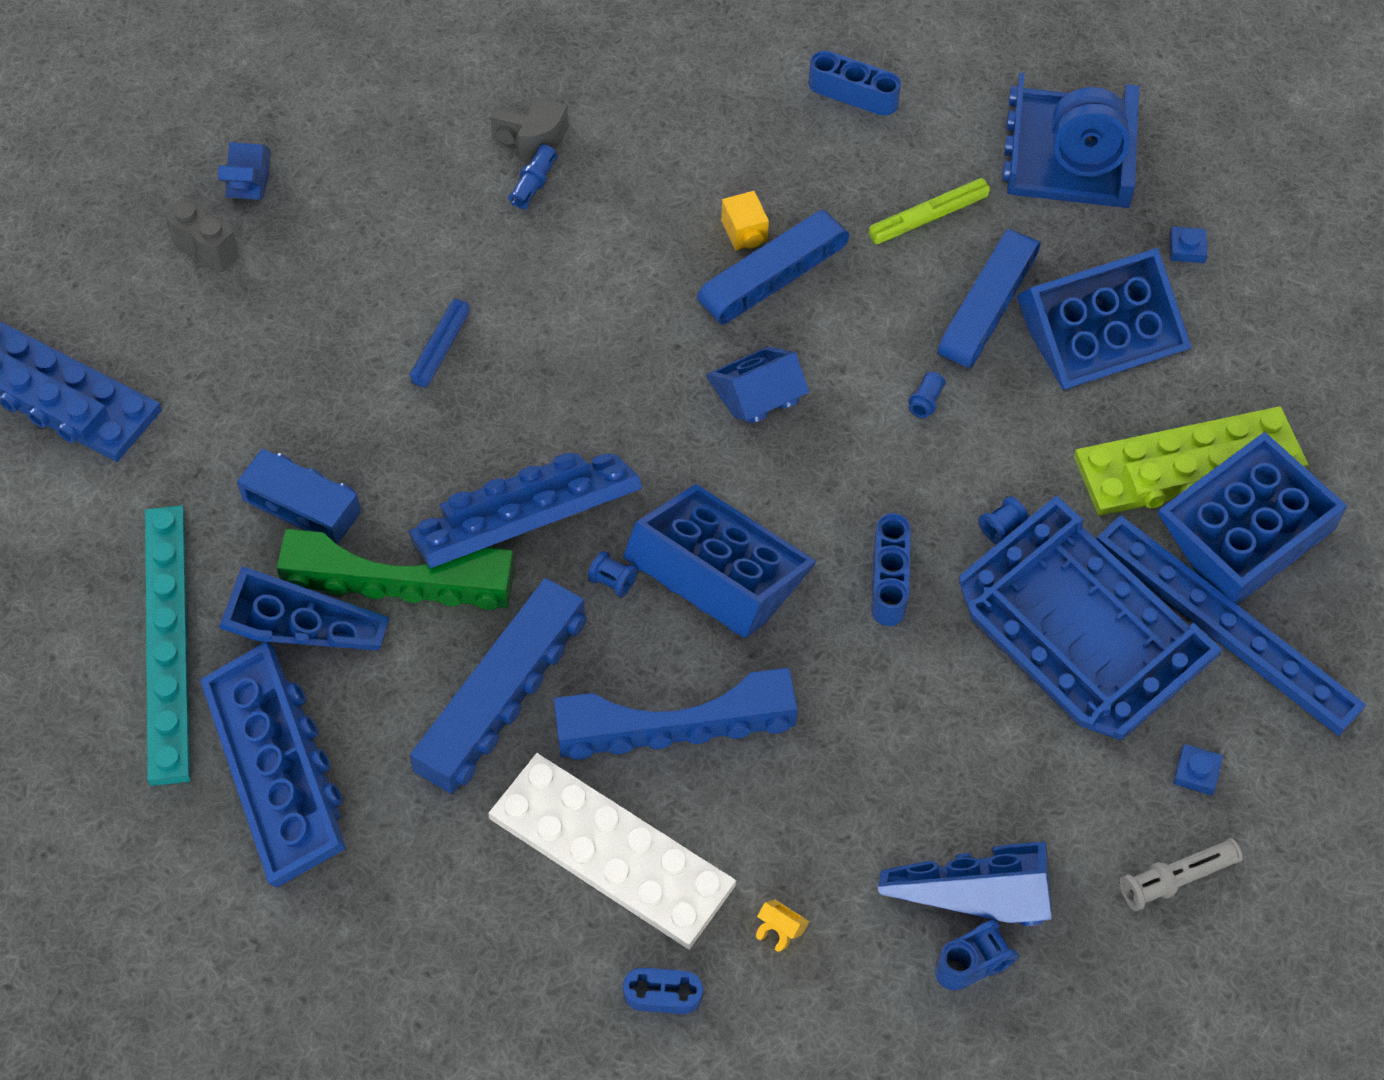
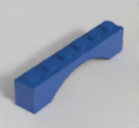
(595, 725)

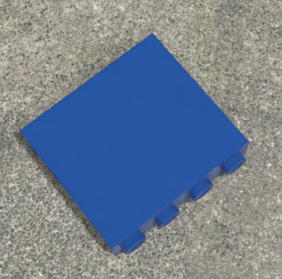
(1033, 163)

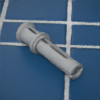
(1164, 879)

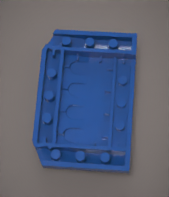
(1063, 587)

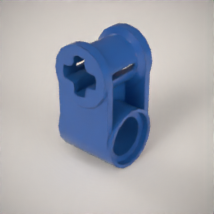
(981, 953)

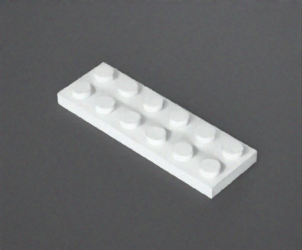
(613, 850)

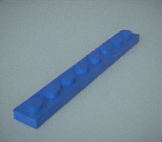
(1232, 626)

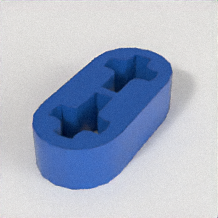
(660, 1000)

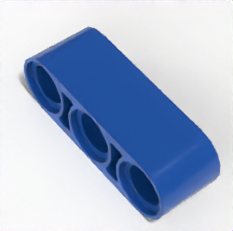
(854, 82)
(895, 555)

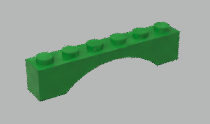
(320, 564)

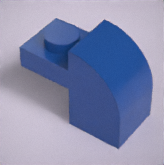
(246, 170)

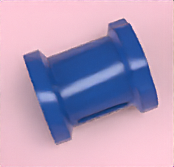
(1003, 519)
(612, 574)

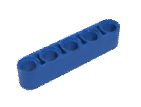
(772, 266)
(988, 298)

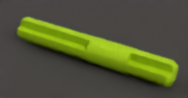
(928, 211)

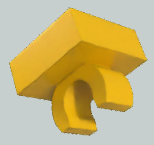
(783, 920)

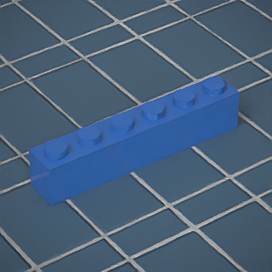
(498, 686)

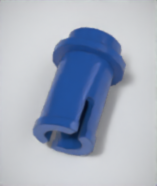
(923, 401)

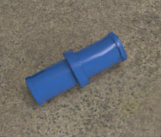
(533, 176)

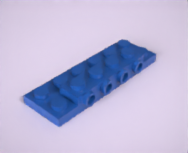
(70, 396)
(521, 504)
(275, 764)

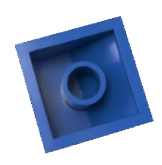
(760, 383)

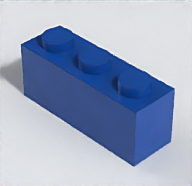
(299, 495)

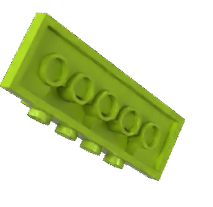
(1165, 463)

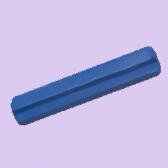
(439, 343)

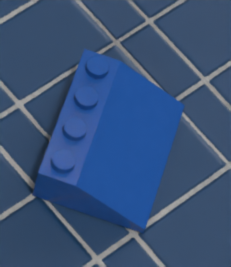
(1105, 319)
(1251, 518)
(717, 559)

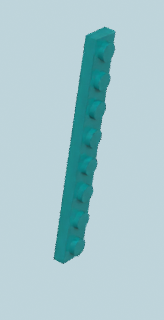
(167, 647)

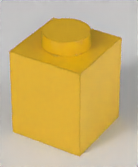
(745, 220)

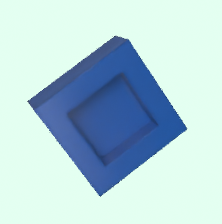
(1188, 244)
(1198, 769)

